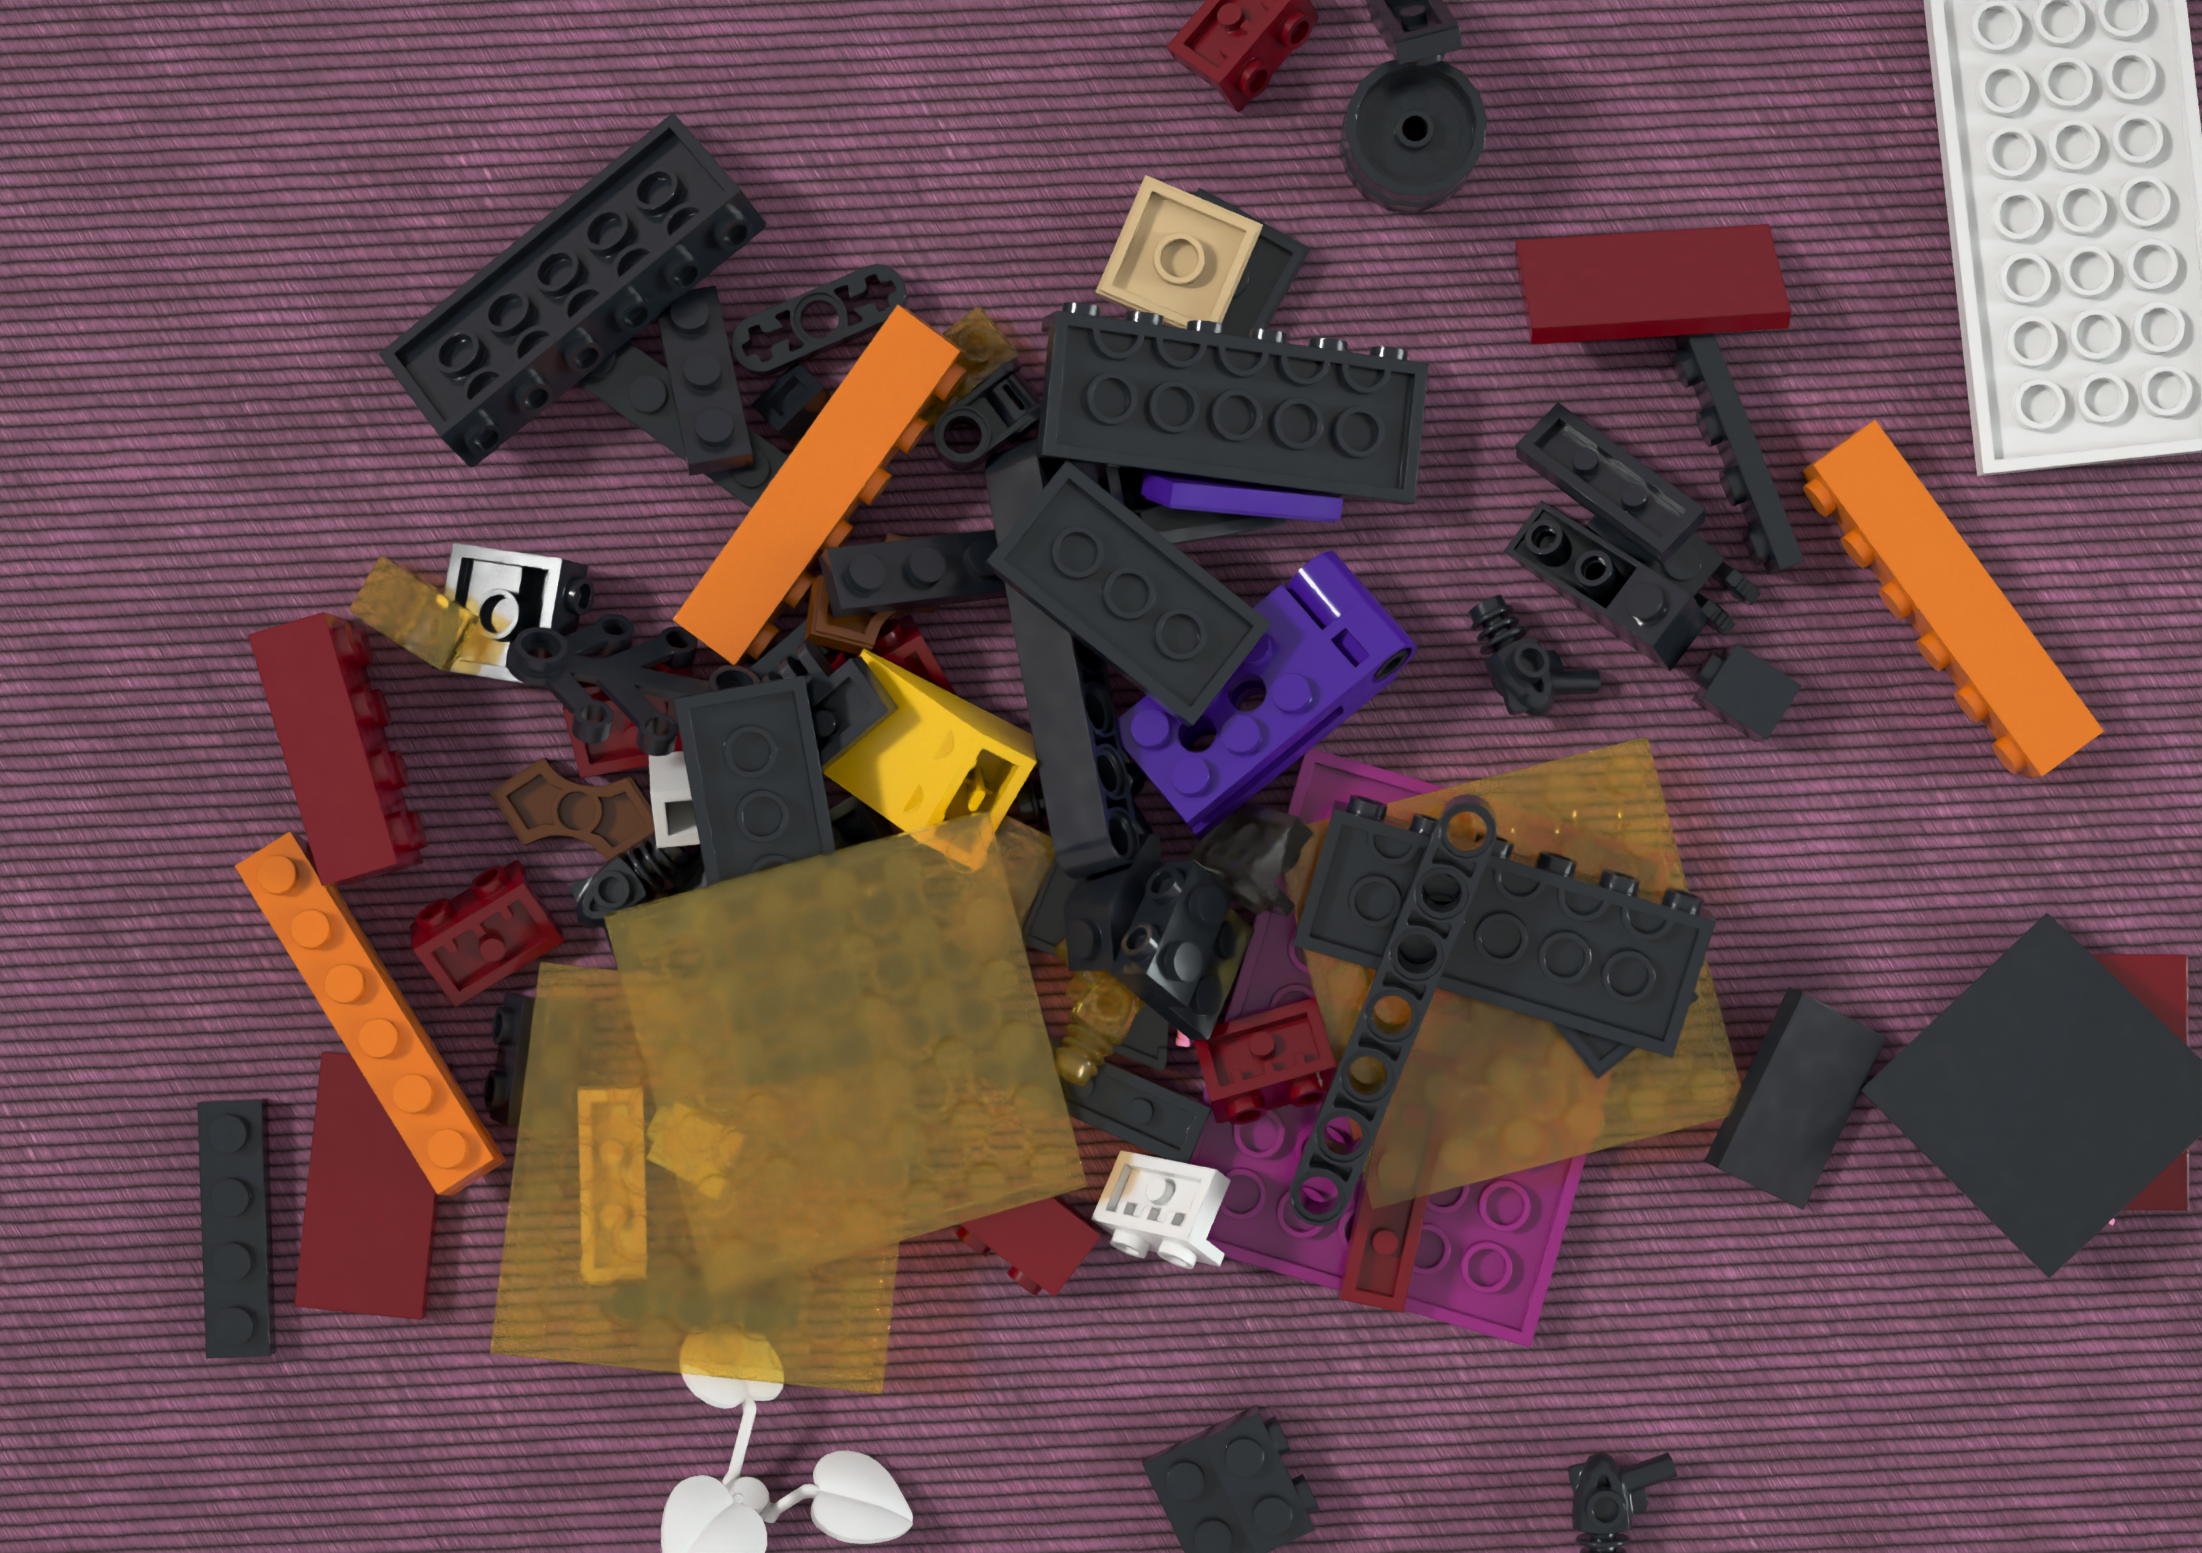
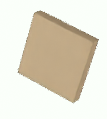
(1178, 256)

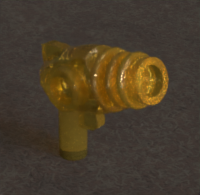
(1101, 1017)

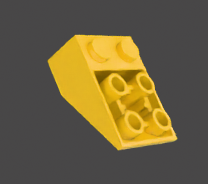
(934, 756)

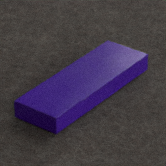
(1237, 498)

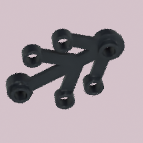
(554, 661)

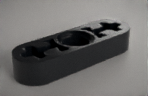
(782, 351)

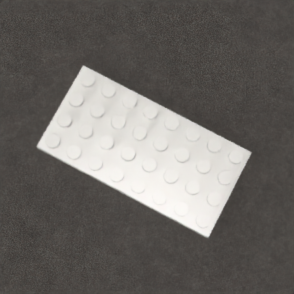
(2073, 225)

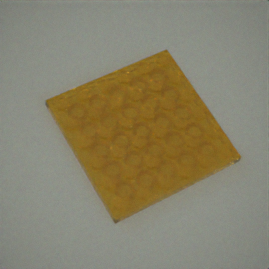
(846, 1051)
(1499, 1086)
(603, 1244)

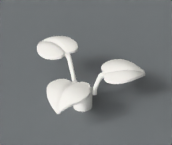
(851, 1491)

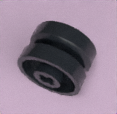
(1405, 172)

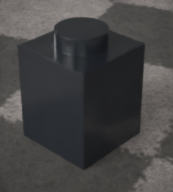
(1743, 691)

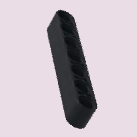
(1066, 701)
(1386, 1041)

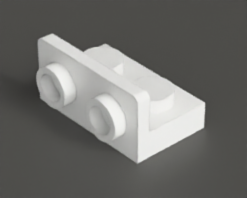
(1162, 1208)

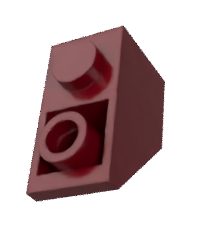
(1039, 1239)

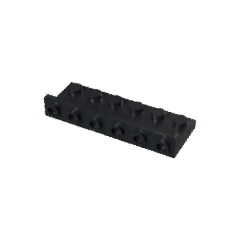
(572, 290)
(1231, 405)
(1532, 938)

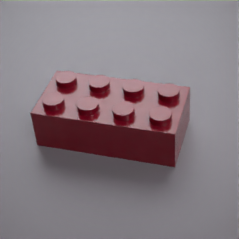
(338, 748)

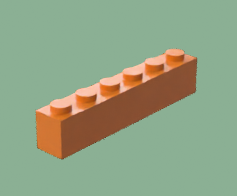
(822, 486)
(1949, 602)
(370, 1015)

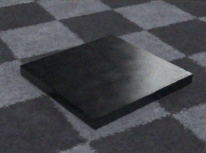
(2046, 1095)

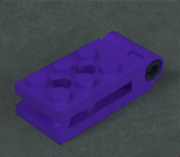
(1314, 664)

